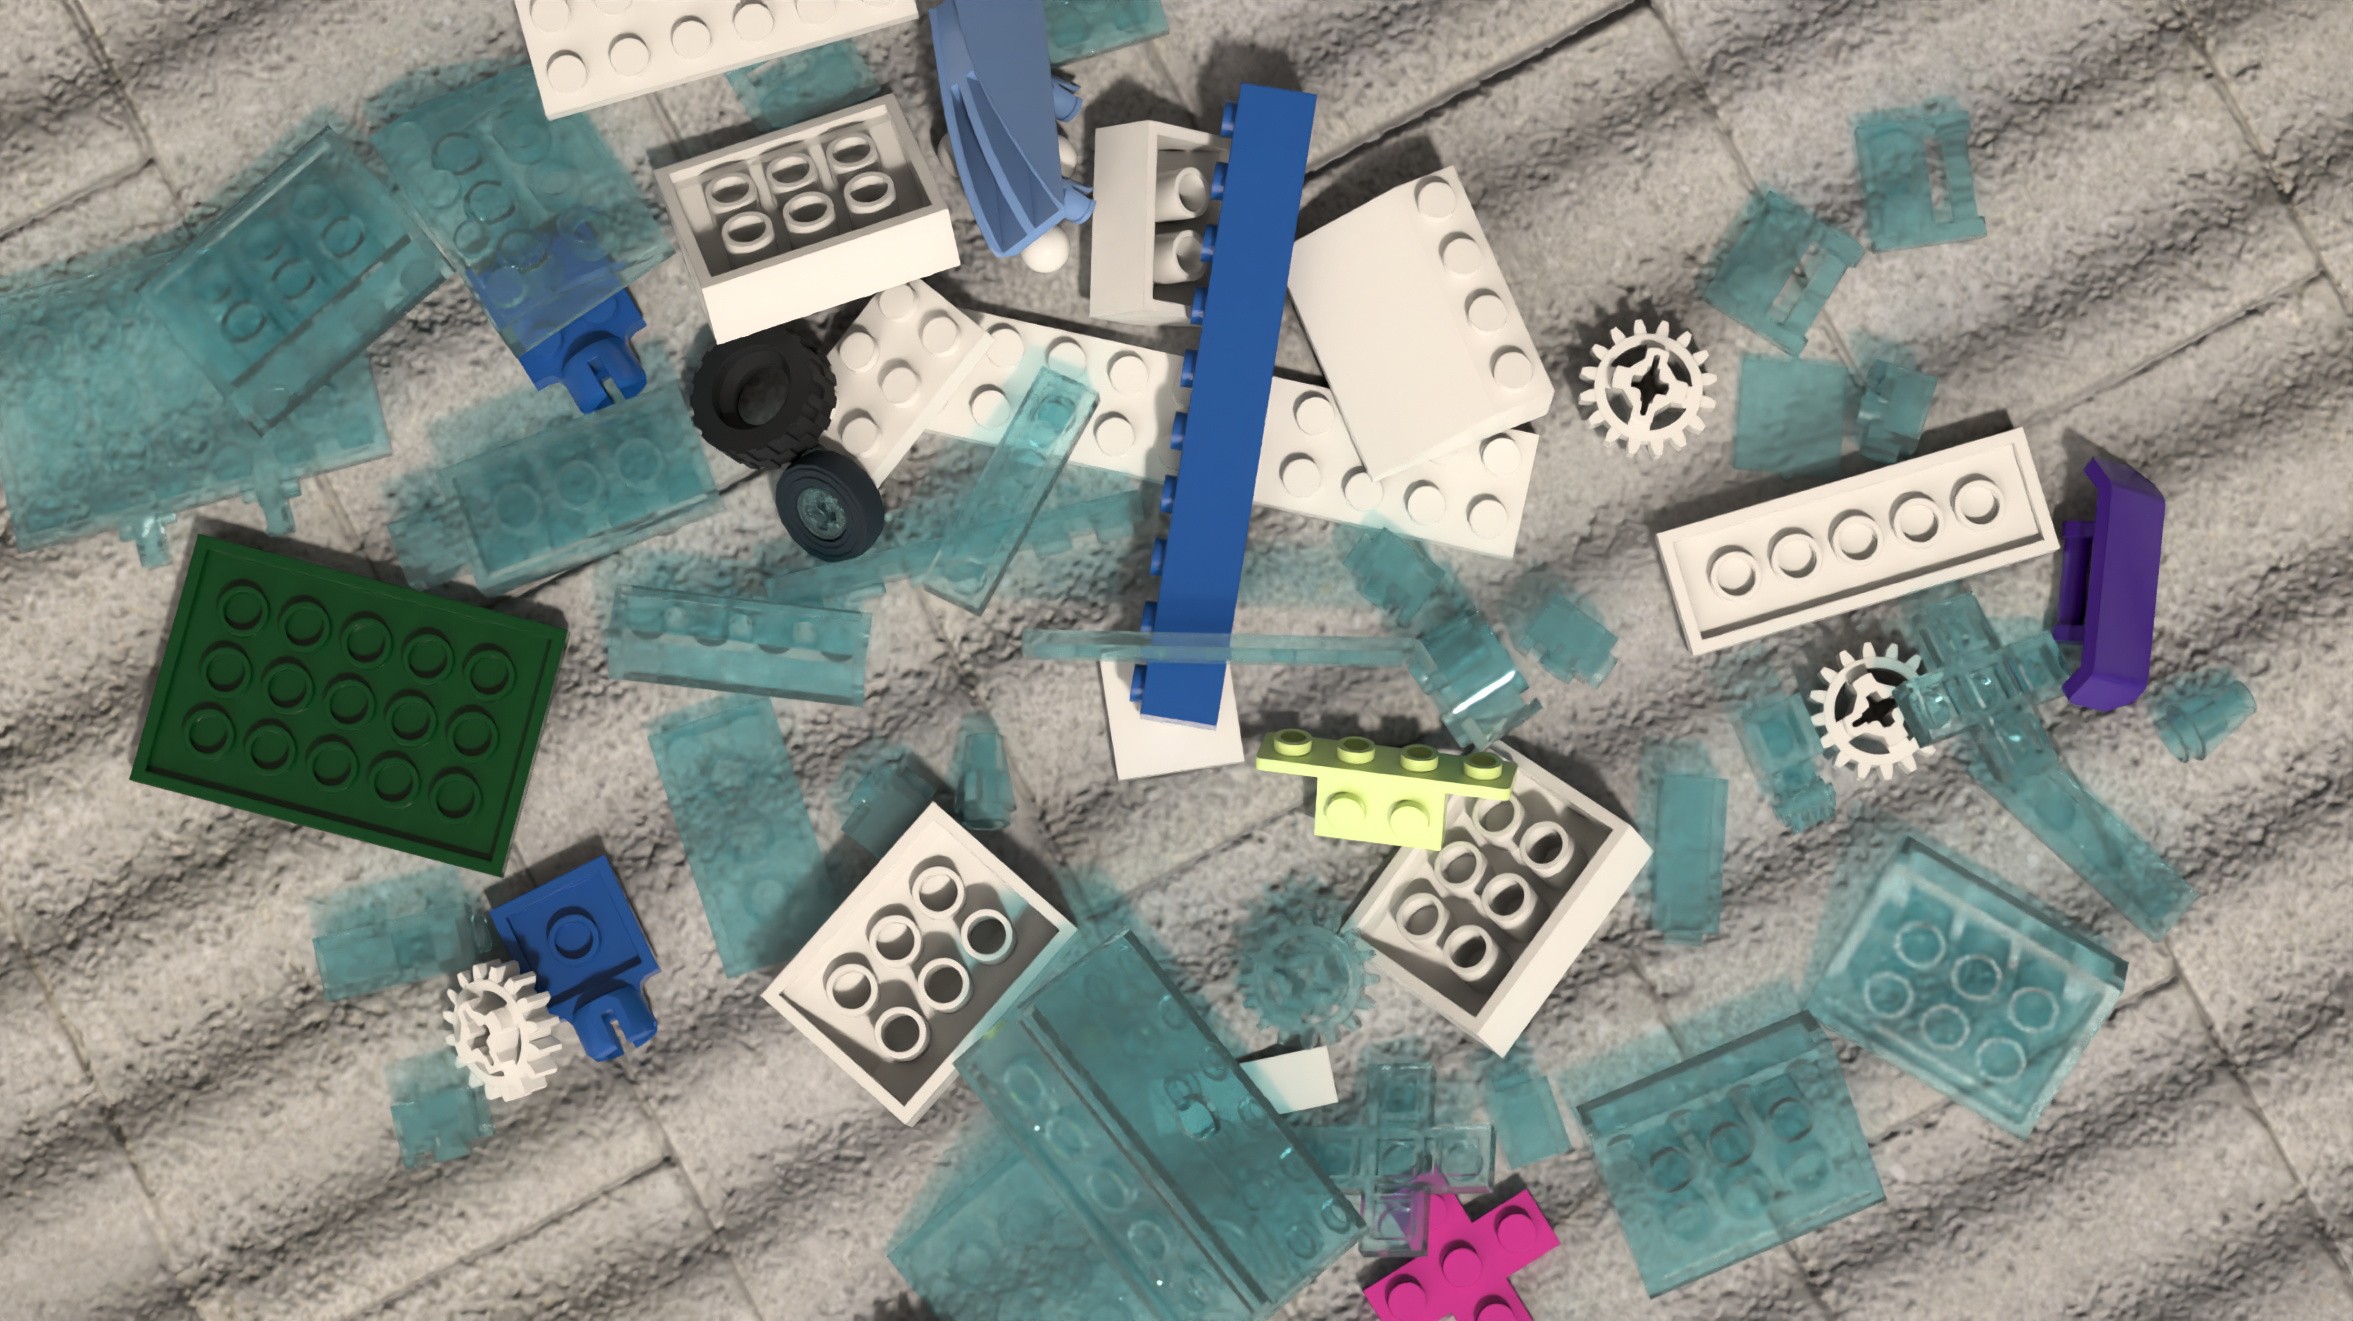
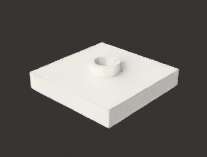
(1160, 748)

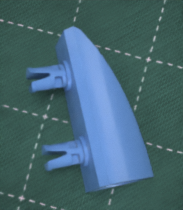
(1004, 117)

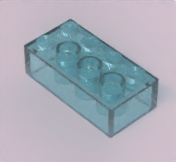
(581, 490)

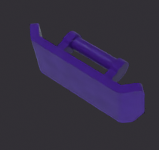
(2120, 588)

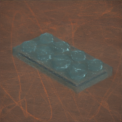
(746, 834)

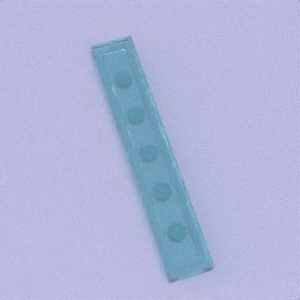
(1218, 648)

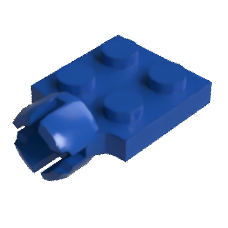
(590, 353)
(586, 954)

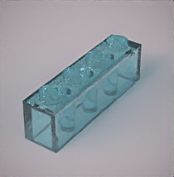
(739, 645)

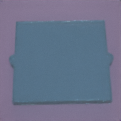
(1790, 418)

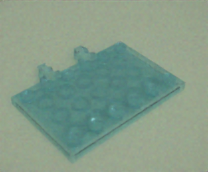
(125, 430)

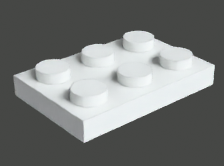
(898, 373)

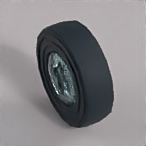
(845, 491)

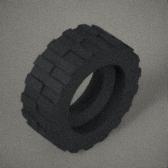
(797, 422)

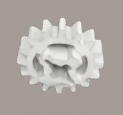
(1676, 394)
(1858, 686)
(502, 1029)

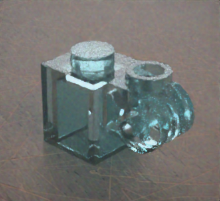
(1780, 747)

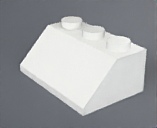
(1151, 221)

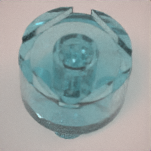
(1473, 680)

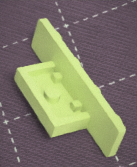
(1384, 790)

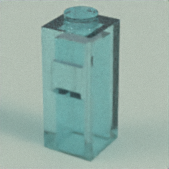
(1688, 858)
(401, 952)

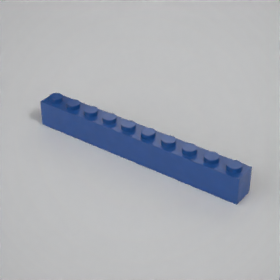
(1228, 395)

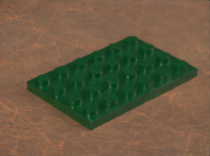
(350, 706)

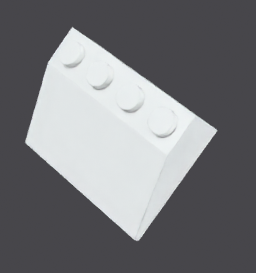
(807, 218)
(1416, 326)
(1503, 902)
(921, 964)

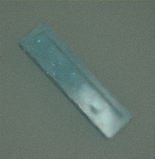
(1011, 491)
(2094, 846)

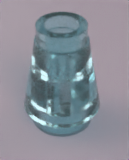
(2203, 722)
(984, 784)

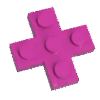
(1466, 1264)

